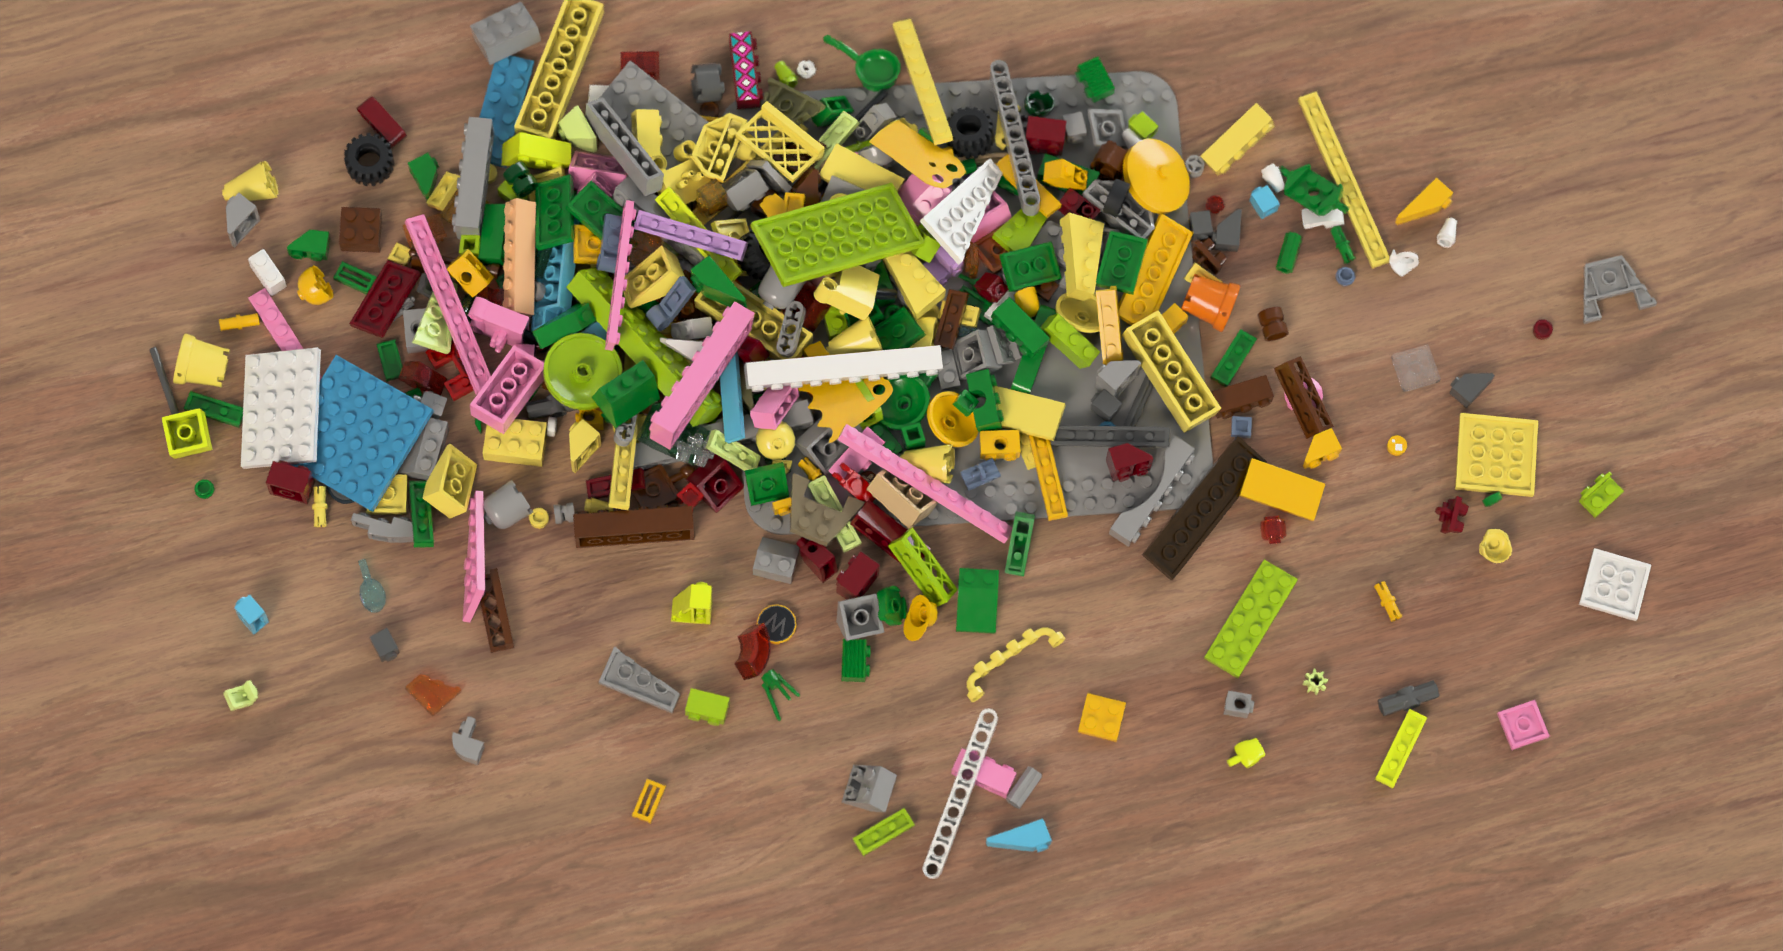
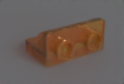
(971, 260)

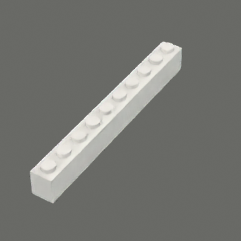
(843, 367)

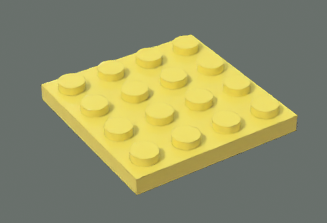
(1496, 454)

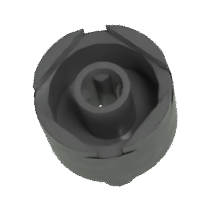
(706, 82)

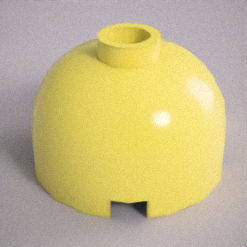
(776, 443)

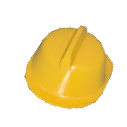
(919, 617)

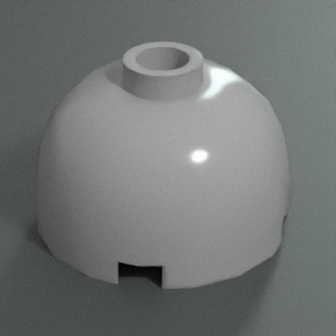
(876, 156)

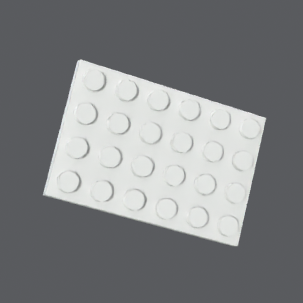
(280, 407)

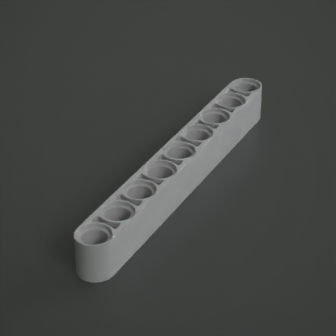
(1017, 145)

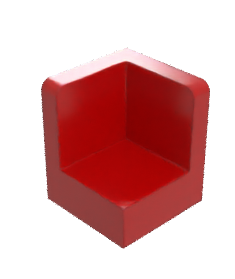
(689, 495)

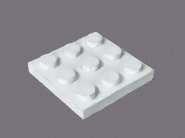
(1615, 584)

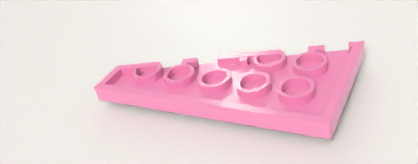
(474, 563)

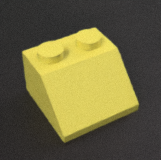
(583, 443)

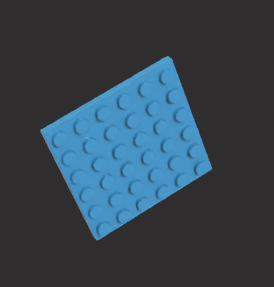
(363, 432)

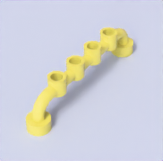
(1014, 647)

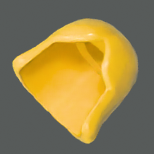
(1027, 301)

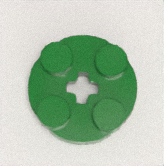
(891, 606)

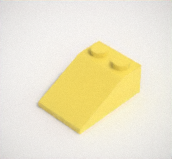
(652, 277)
(451, 482)

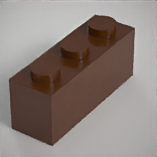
(1243, 396)

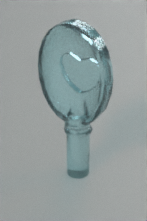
(371, 591)

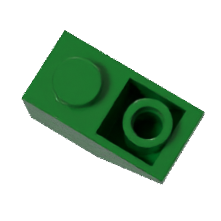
(311, 245)

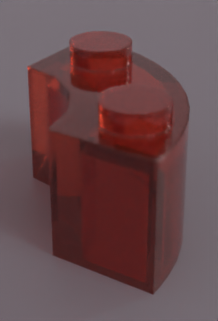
(753, 651)

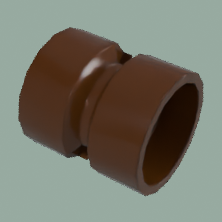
(1272, 322)

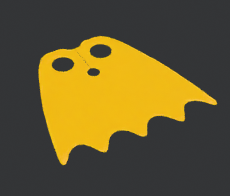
(845, 403)

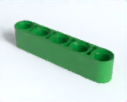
(1029, 367)

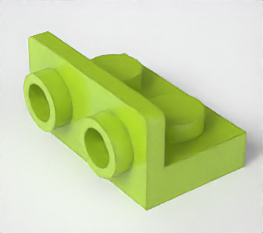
(1601, 495)

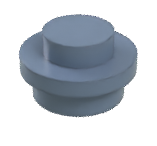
(1345, 276)

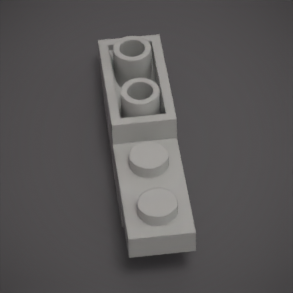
(381, 530)

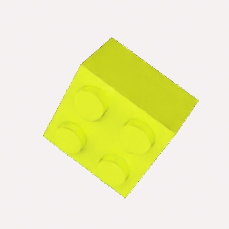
(187, 433)

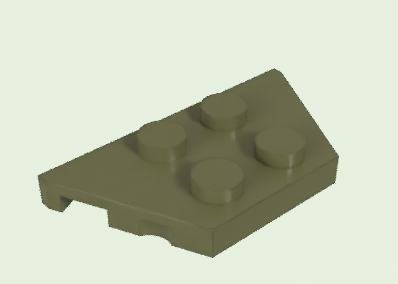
(791, 102)

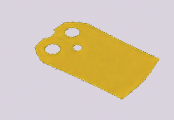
(916, 152)

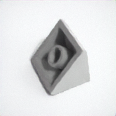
(859, 617)

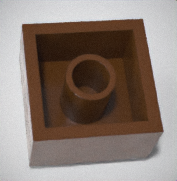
(360, 229)

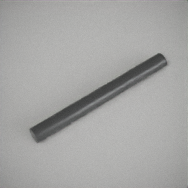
(164, 381)

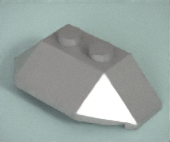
(1132, 218)

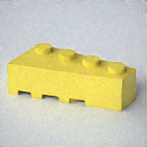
(1081, 254)

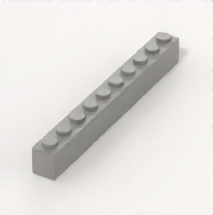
(798, 418)

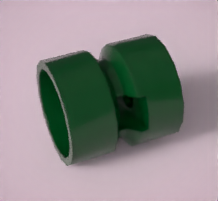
(519, 177)

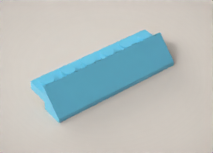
(557, 276)

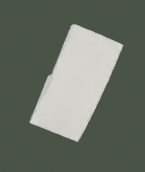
(1331, 219)

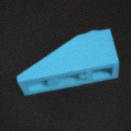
(1025, 838)

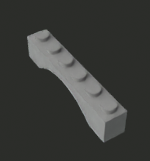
(1129, 523)

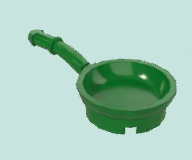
(874, 68)

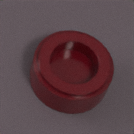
(1542, 329)

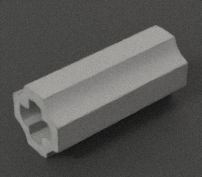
(1023, 787)

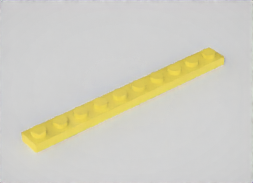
(1342, 174)
(623, 463)

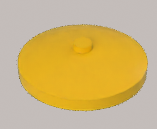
(1156, 176)

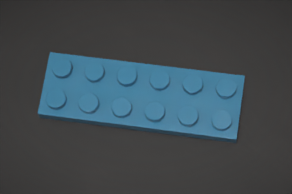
(505, 99)

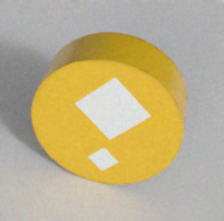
(1396, 445)

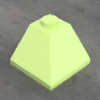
(577, 131)

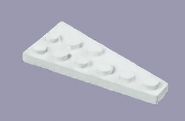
(960, 213)

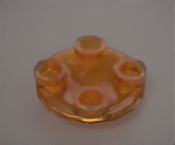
(642, 246)

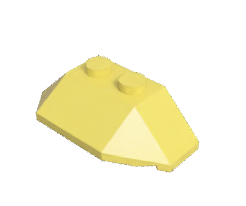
(717, 146)

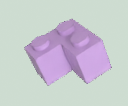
(943, 266)

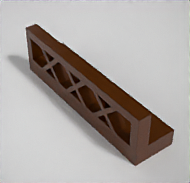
(1300, 398)
(502, 614)

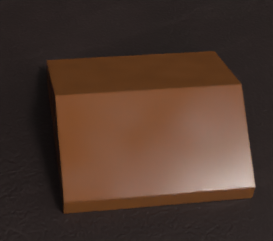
(989, 252)

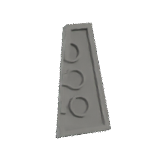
(637, 682)

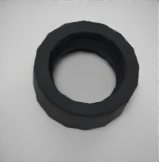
(1116, 198)

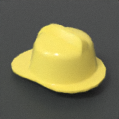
(744, 152)

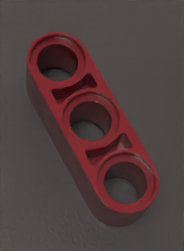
(381, 121)

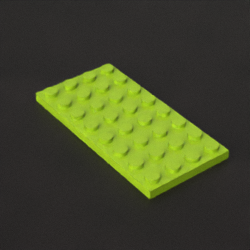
(837, 234)

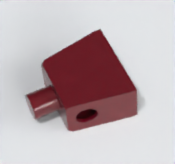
(817, 558)

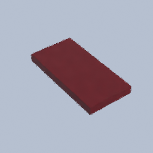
(385, 299)

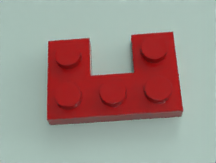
(459, 385)

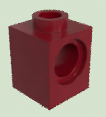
(991, 287)
(752, 350)

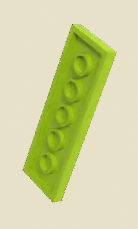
(1250, 619)

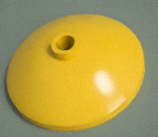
(949, 423)

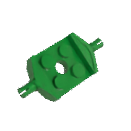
(1304, 181)

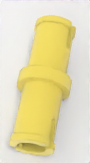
(319, 506)

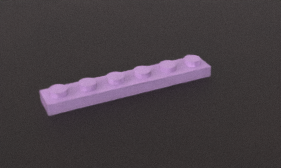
(690, 235)

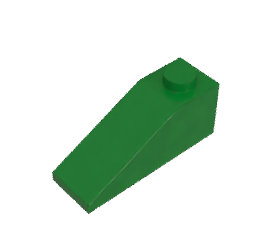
(565, 324)
(1019, 543)

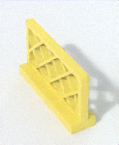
(793, 134)

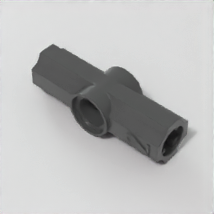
(547, 407)
(1408, 698)

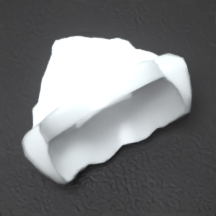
(1401, 264)

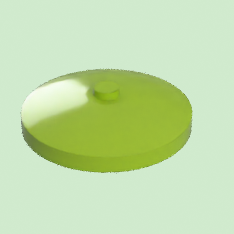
(578, 368)

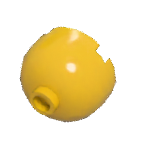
(313, 287)

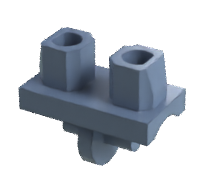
(980, 474)

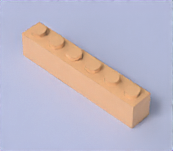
(519, 256)

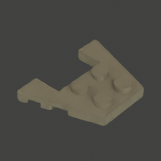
(815, 519)

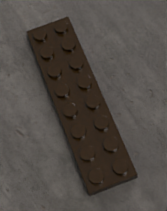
(1201, 510)

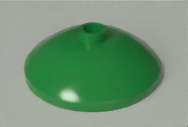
(905, 391)

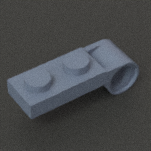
(609, 243)
(672, 304)

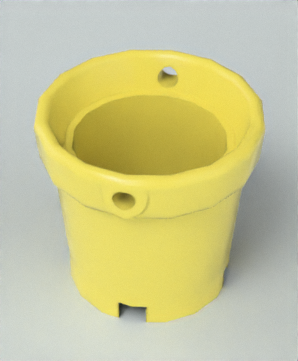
(200, 362)

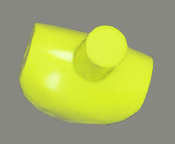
(1248, 753)

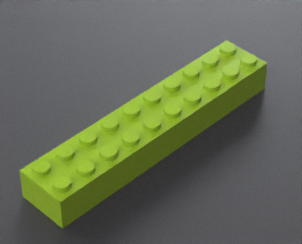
(640, 338)

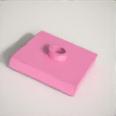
(1523, 725)

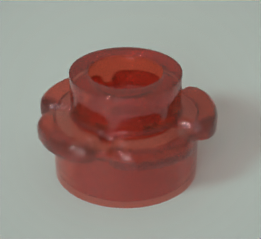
(1215, 199)

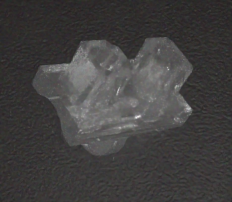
(701, 454)

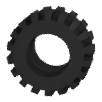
(971, 120)
(365, 145)
(755, 260)

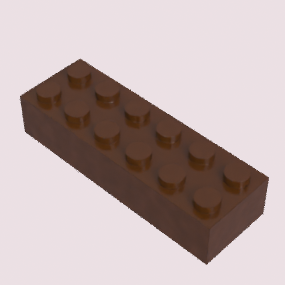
(633, 526)

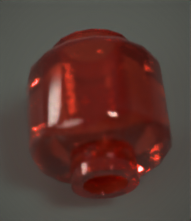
(1273, 529)

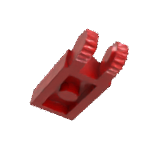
(854, 484)

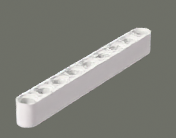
(959, 783)

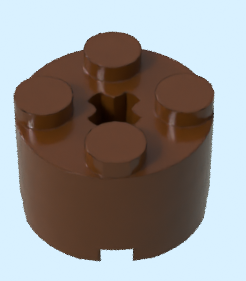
(1109, 161)

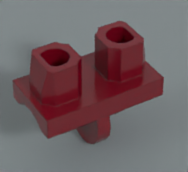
(1449, 514)

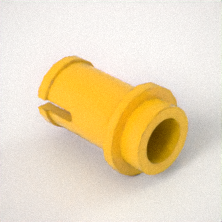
(810, 470)

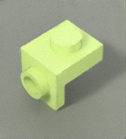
(241, 696)

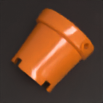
(1210, 300)

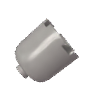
(774, 293)
(506, 506)

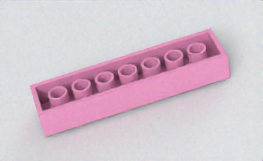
(701, 375)

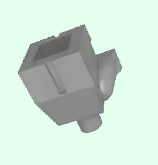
(433, 401)

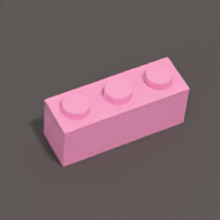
(773, 407)
(854, 459)
(991, 775)

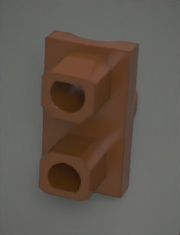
(1205, 258)

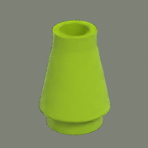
(785, 75)

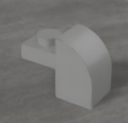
(466, 747)

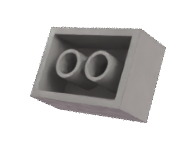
(505, 33)

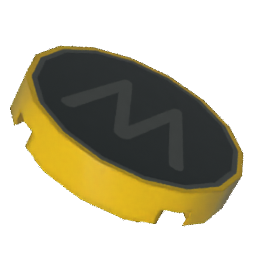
(779, 623)

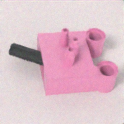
(500, 324)

